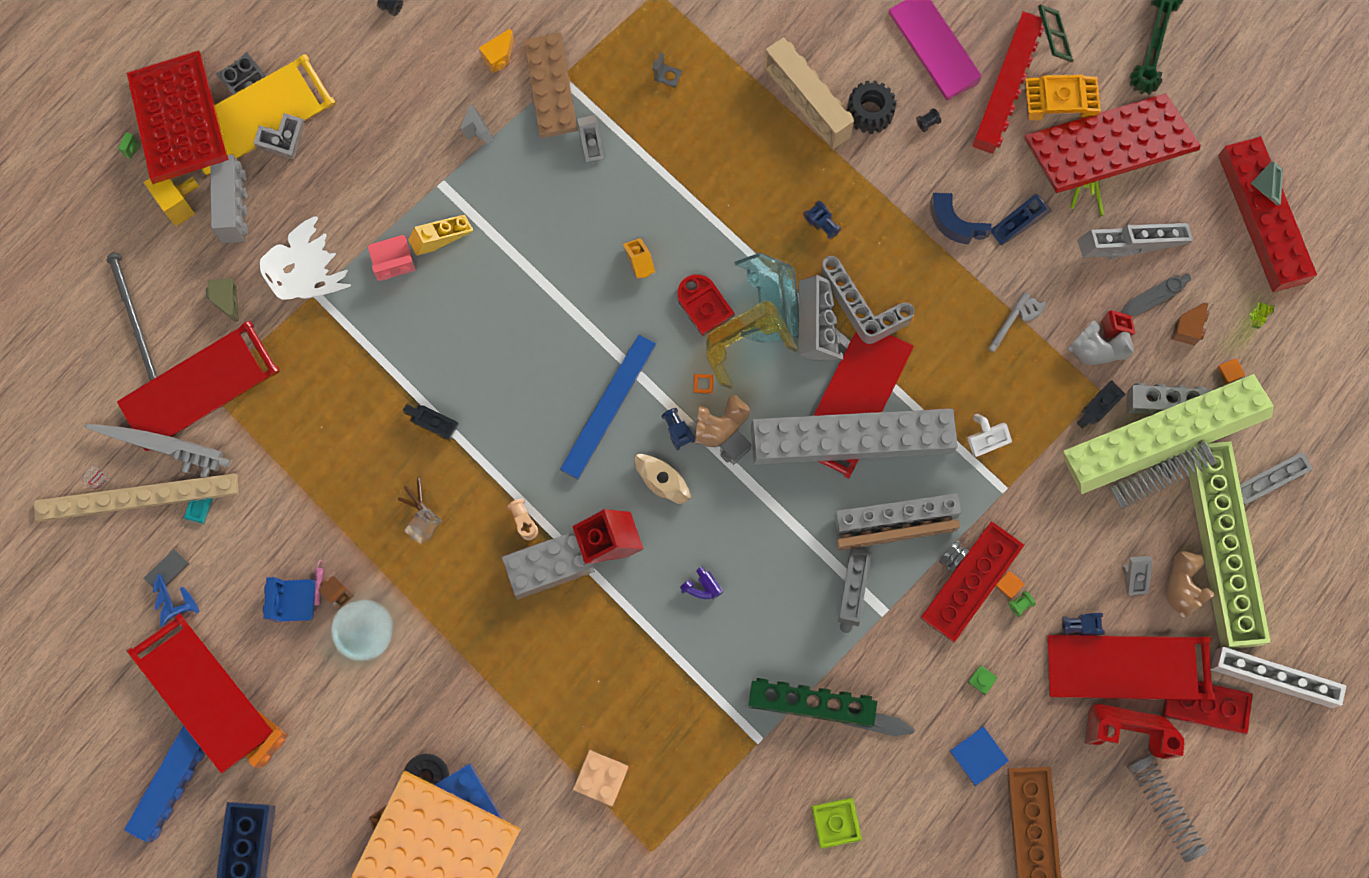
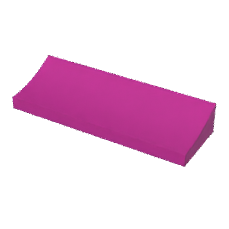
(935, 46)

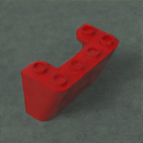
(1164, 738)

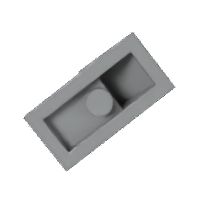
(474, 125)
(1138, 575)

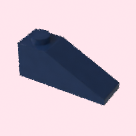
(1021, 219)

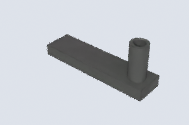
(854, 589)

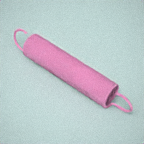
(318, 578)

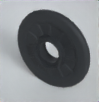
(430, 763)

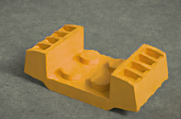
(1062, 95)

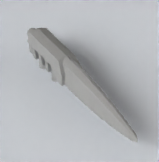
(180, 449)

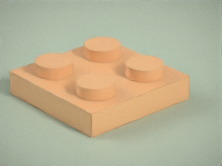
(601, 778)

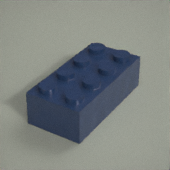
(245, 840)

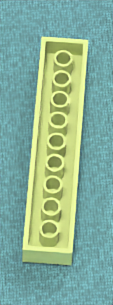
(1168, 433)
(1228, 550)

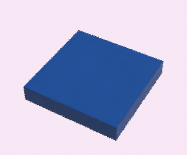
(979, 756)

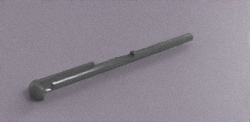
(114, 258)

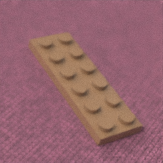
(550, 85)

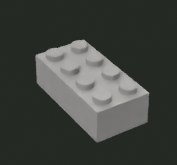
(228, 201)
(546, 565)

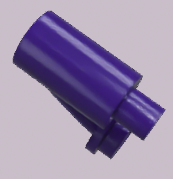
(709, 583)

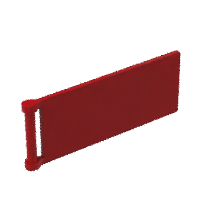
(863, 382)
(198, 385)
(1128, 667)
(202, 695)

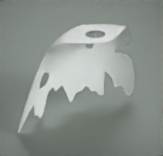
(308, 269)

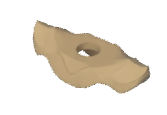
(674, 489)

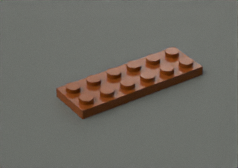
(1034, 822)

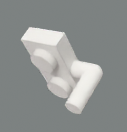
(989, 438)

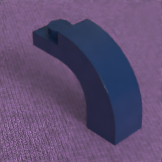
(951, 225)

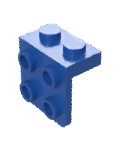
(289, 600)

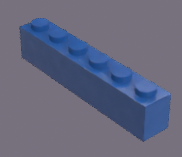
(165, 788)

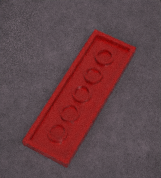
(972, 581)

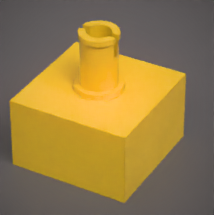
(171, 198)

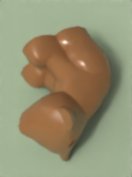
(714, 430)
(1181, 591)

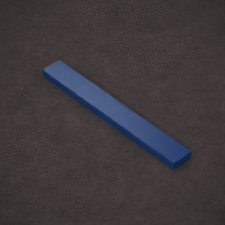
(608, 407)

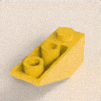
(437, 234)

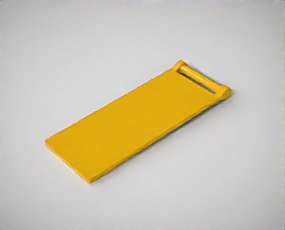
(266, 103)

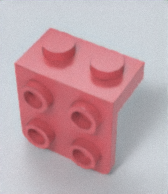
(391, 258)

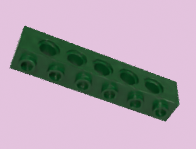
(866, 705)

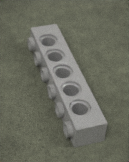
(1140, 404)
(897, 514)

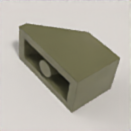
(224, 296)

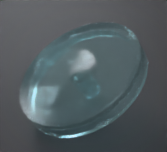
(362, 630)

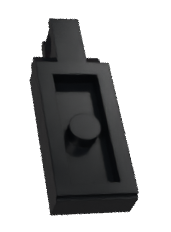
(1101, 404)
(431, 421)

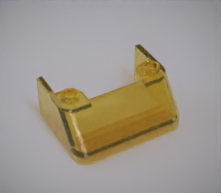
(763, 316)

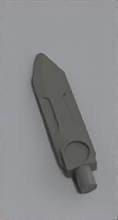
(1156, 295)
(884, 724)

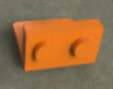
(262, 755)

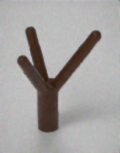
(418, 502)

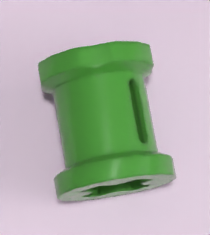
(1021, 603)

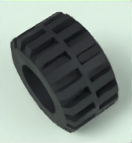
(876, 94)

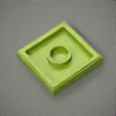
(836, 823)

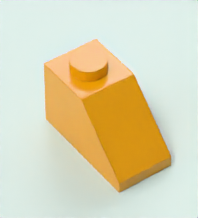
(498, 51)
(639, 258)

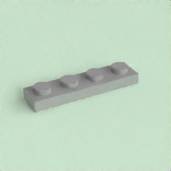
(1274, 478)

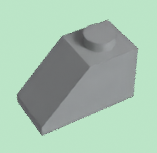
(590, 138)

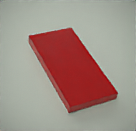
(1227, 712)

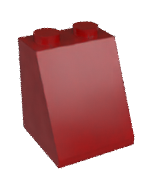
(607, 536)

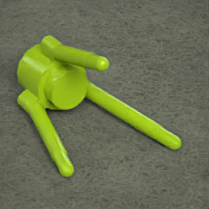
(1098, 195)

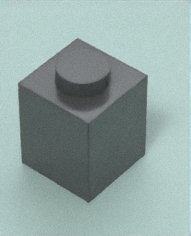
(735, 448)

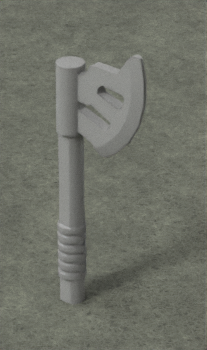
(1019, 307)

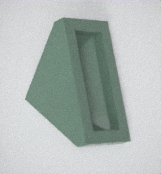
(1270, 182)

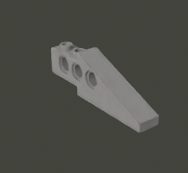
(1133, 240)

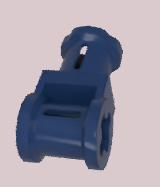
(821, 219)
(678, 431)
(1086, 624)

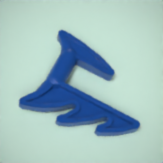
(168, 610)

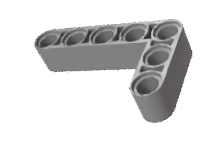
(859, 306)

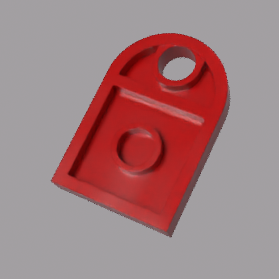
(705, 304)

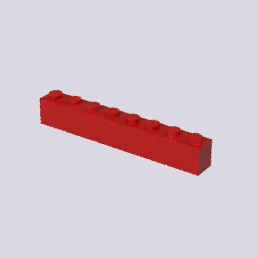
(1008, 82)

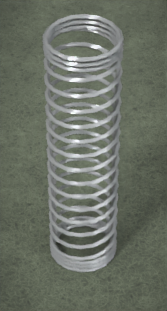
(1202, 447)
(1191, 853)

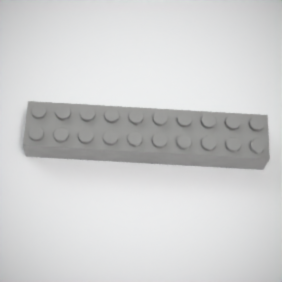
(853, 436)

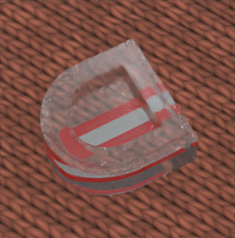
(94, 478)

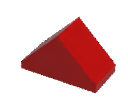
(1115, 323)

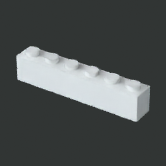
(1278, 677)

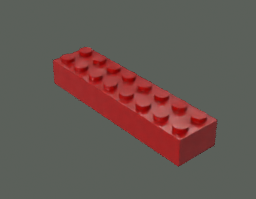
(1269, 225)

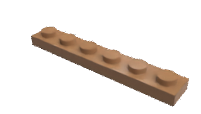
(904, 533)

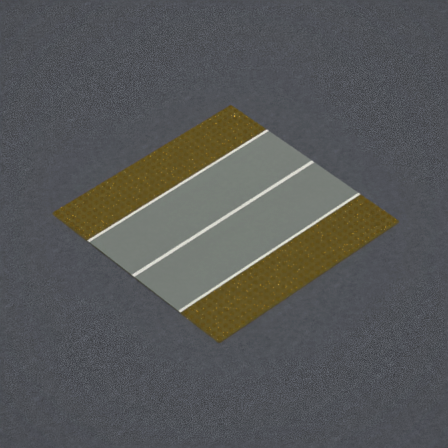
(521, 342)

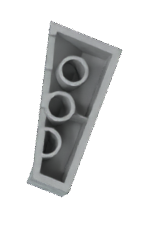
(817, 320)

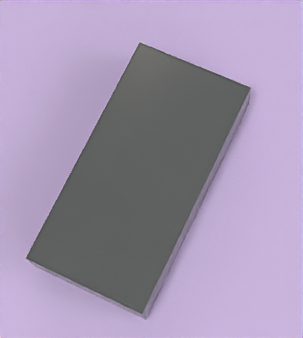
(169, 568)

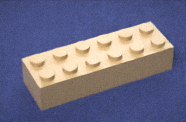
(808, 93)

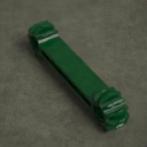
(1155, 42)

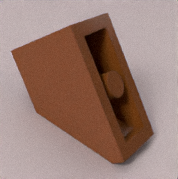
(335, 592)

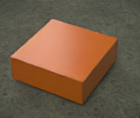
(1231, 371)
(706, 391)
(1010, 585)

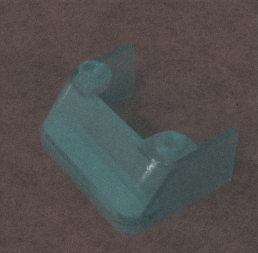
(775, 284)

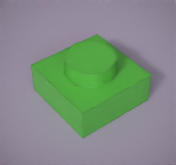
(129, 145)
(982, 680)

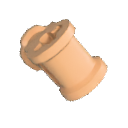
(523, 519)

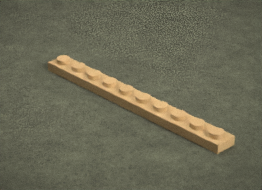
(136, 497)

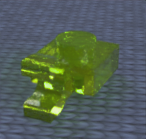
(1260, 314)

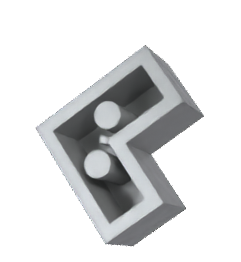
(285, 140)

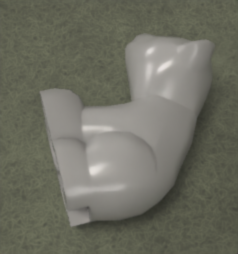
(1093, 350)

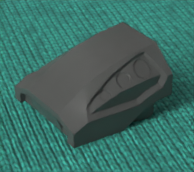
(241, 74)

